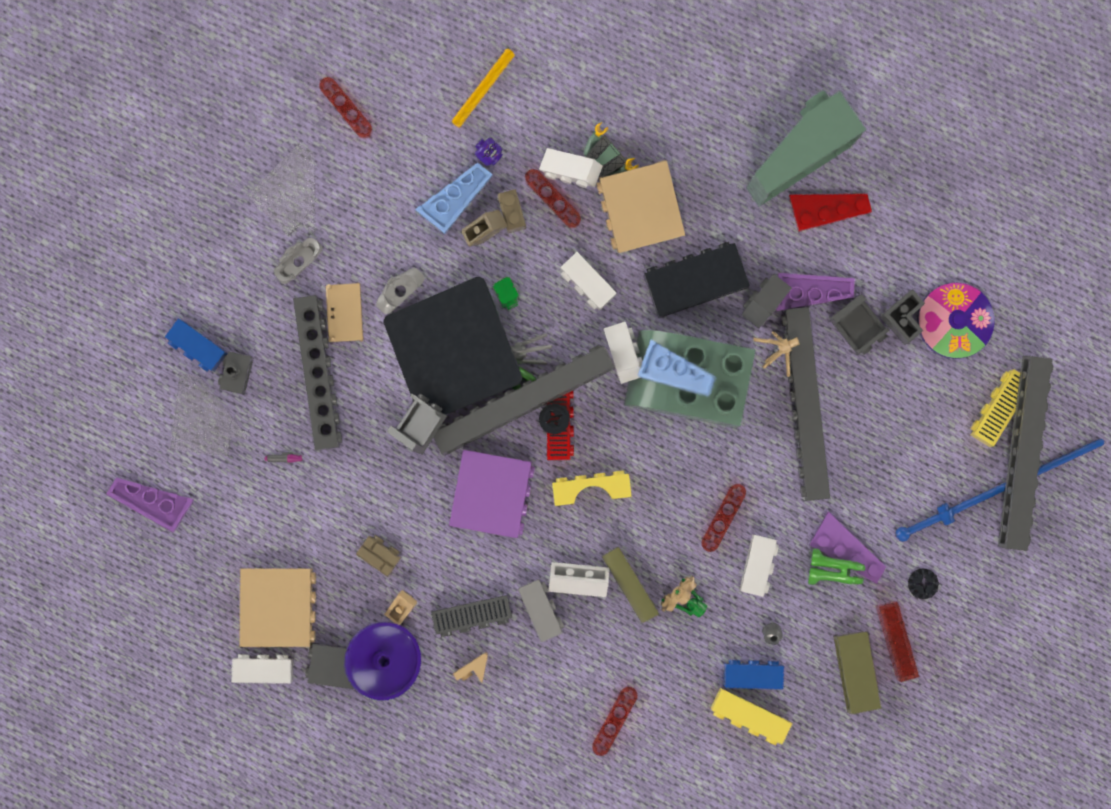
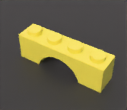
(566, 491)

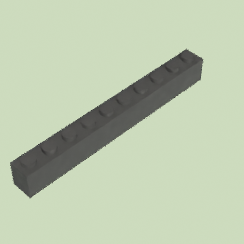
(524, 400)
(807, 406)
(1025, 453)

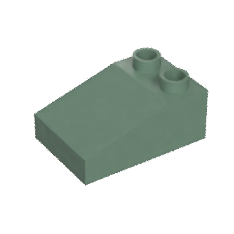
(821, 135)

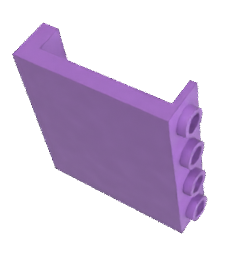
(491, 494)

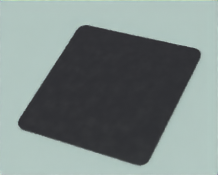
(453, 347)

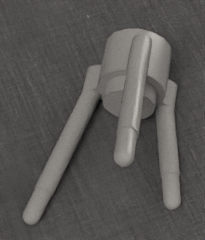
(520, 351)

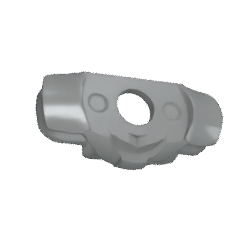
(286, 269)
(389, 300)

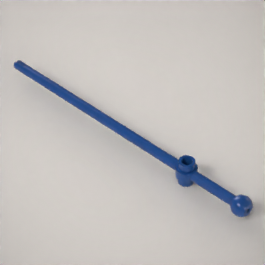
(946, 514)

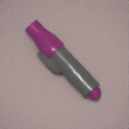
(284, 457)

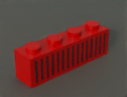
(559, 444)

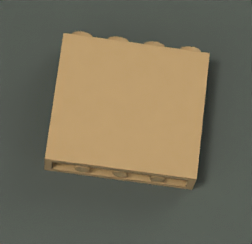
(640, 206)
(277, 607)

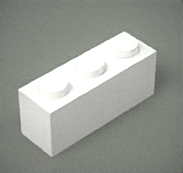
(570, 168)
(587, 281)
(624, 351)
(758, 565)
(579, 579)
(262, 669)

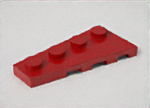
(824, 209)

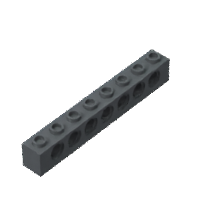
(302, 306)

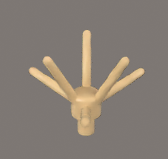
(785, 347)

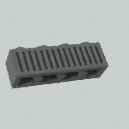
(470, 615)

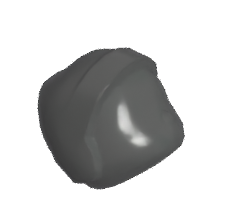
(772, 633)

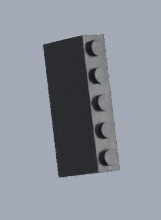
(696, 279)

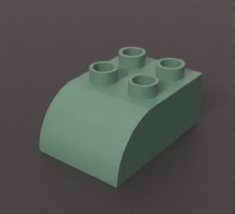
(726, 362)

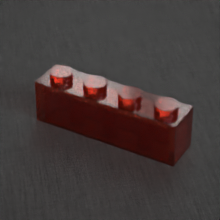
(897, 641)

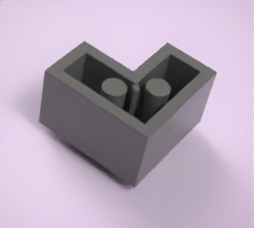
(763, 303)
(899, 317)

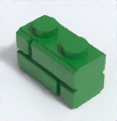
(506, 293)

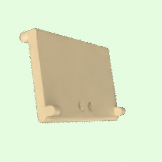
(344, 312)

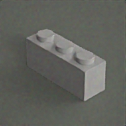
(541, 610)

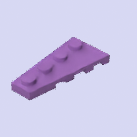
(814, 290)
(158, 506)
(840, 544)

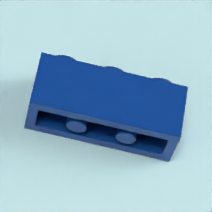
(195, 346)
(753, 675)

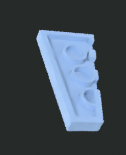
(450, 203)
(672, 370)

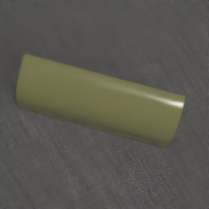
(630, 585)
(857, 672)

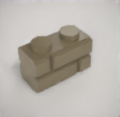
(511, 211)
(484, 228)
(378, 555)

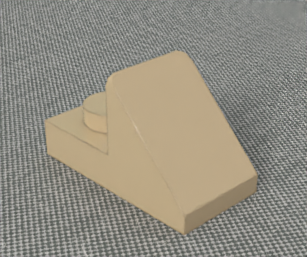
(400, 607)
(477, 665)

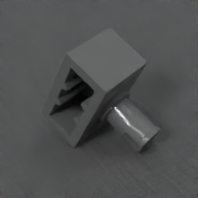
(235, 373)

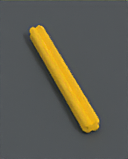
(483, 88)

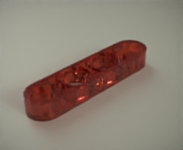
(346, 107)
(554, 197)
(721, 516)
(612, 719)

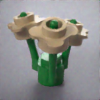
(682, 595)

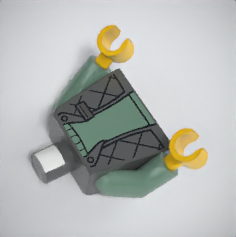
(605, 153)

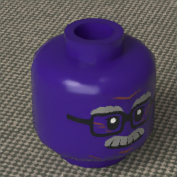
(488, 151)

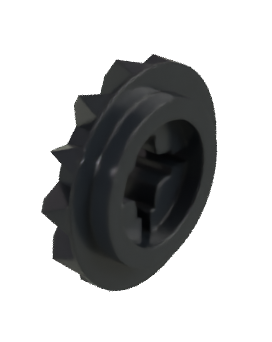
(545, 415)
(916, 577)

